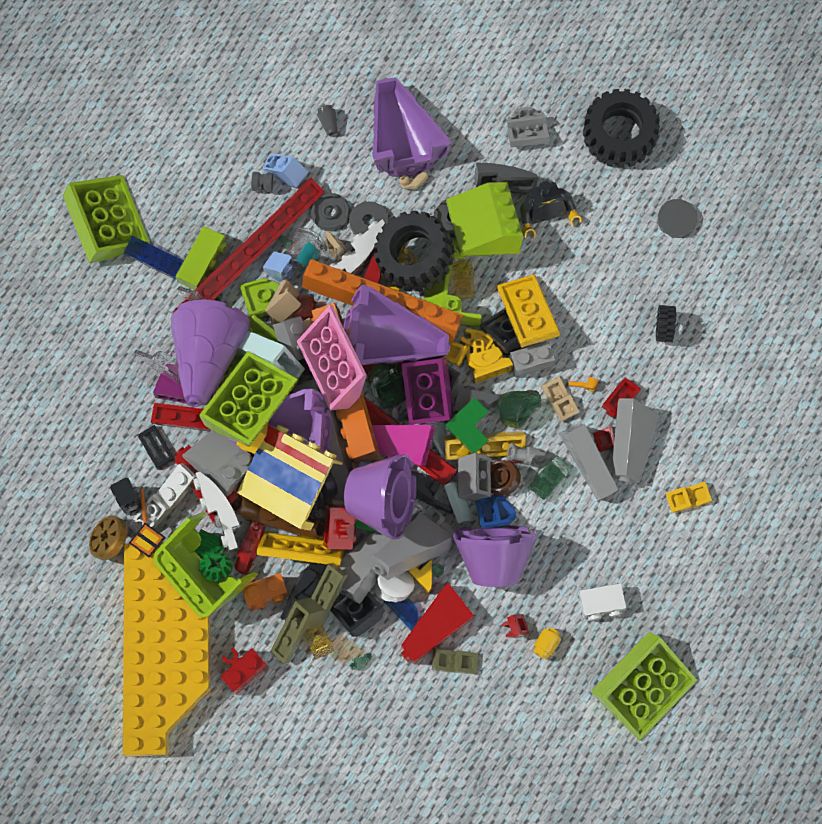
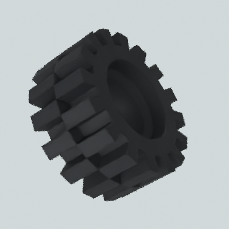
(665, 323)

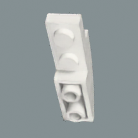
(363, 249)
(166, 498)
(215, 501)

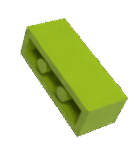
(201, 258)

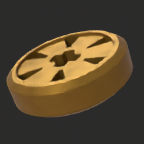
(108, 537)

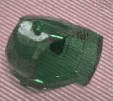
(386, 384)
(517, 407)

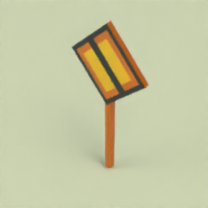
(147, 538)

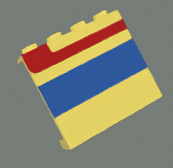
(287, 475)

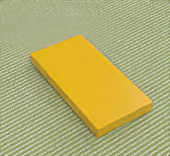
(528, 310)
(298, 549)

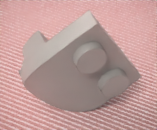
(527, 128)

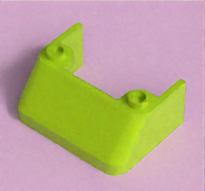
(438, 296)
(180, 566)

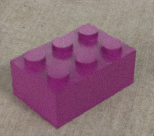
(428, 391)

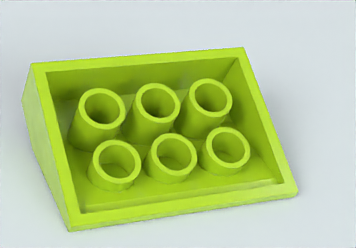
(103, 216)
(485, 221)
(247, 399)
(644, 685)

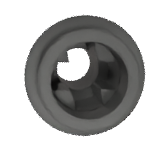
(327, 117)

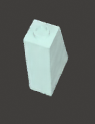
(271, 352)

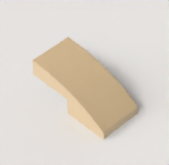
(560, 399)

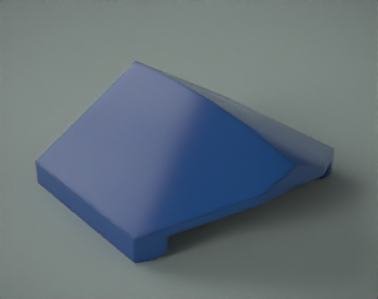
(495, 512)

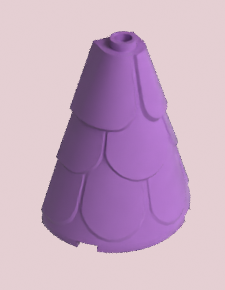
(404, 132)
(389, 332)
(205, 345)
(306, 416)

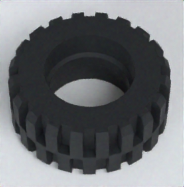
(621, 104)
(401, 231)

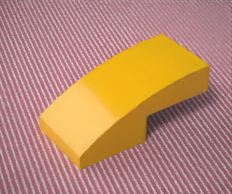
(688, 497)

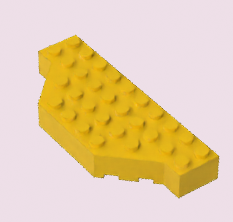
(162, 657)

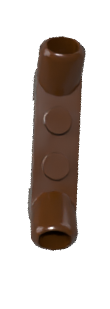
(253, 512)

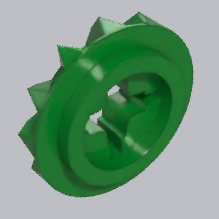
(215, 573)

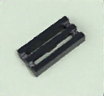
(164, 462)

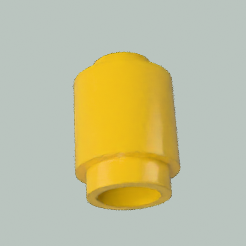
(547, 643)

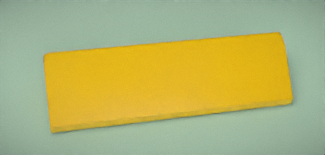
(495, 447)

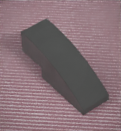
(516, 178)

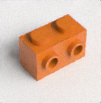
(265, 591)

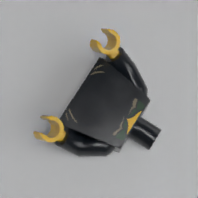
(544, 204)

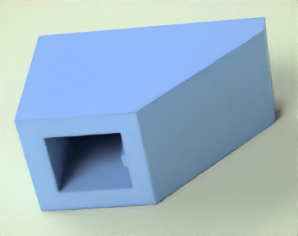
(285, 169)
(280, 267)

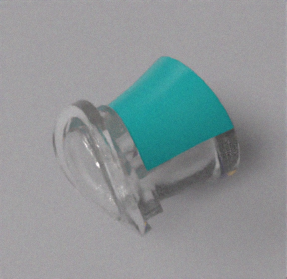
(306, 246)

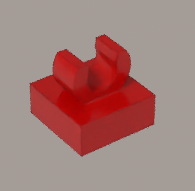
(517, 625)

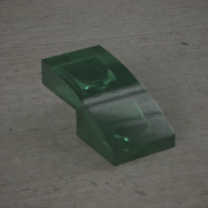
(550, 477)

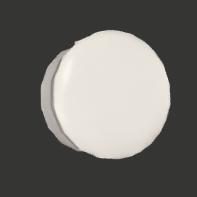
(396, 588)

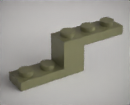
(309, 613)

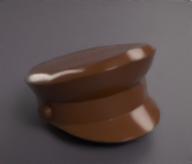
(504, 477)

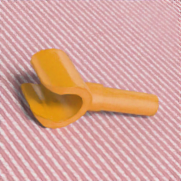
(591, 384)

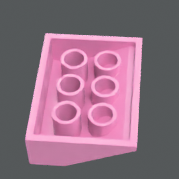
(333, 361)

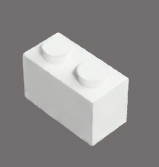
(602, 601)

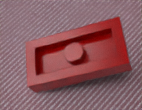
(625, 390)

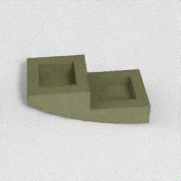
(455, 661)

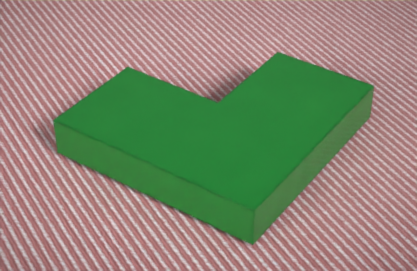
(464, 428)

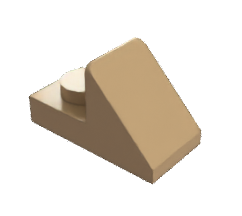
(283, 302)

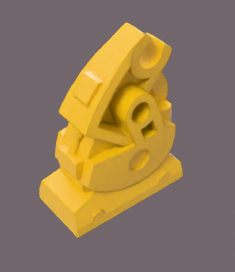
(486, 358)

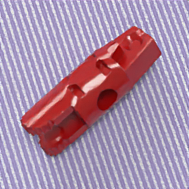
(248, 549)

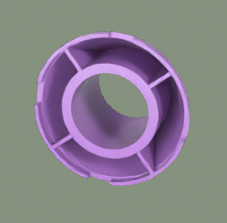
(382, 495)
(495, 554)

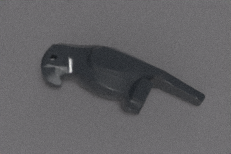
(427, 490)
(305, 585)

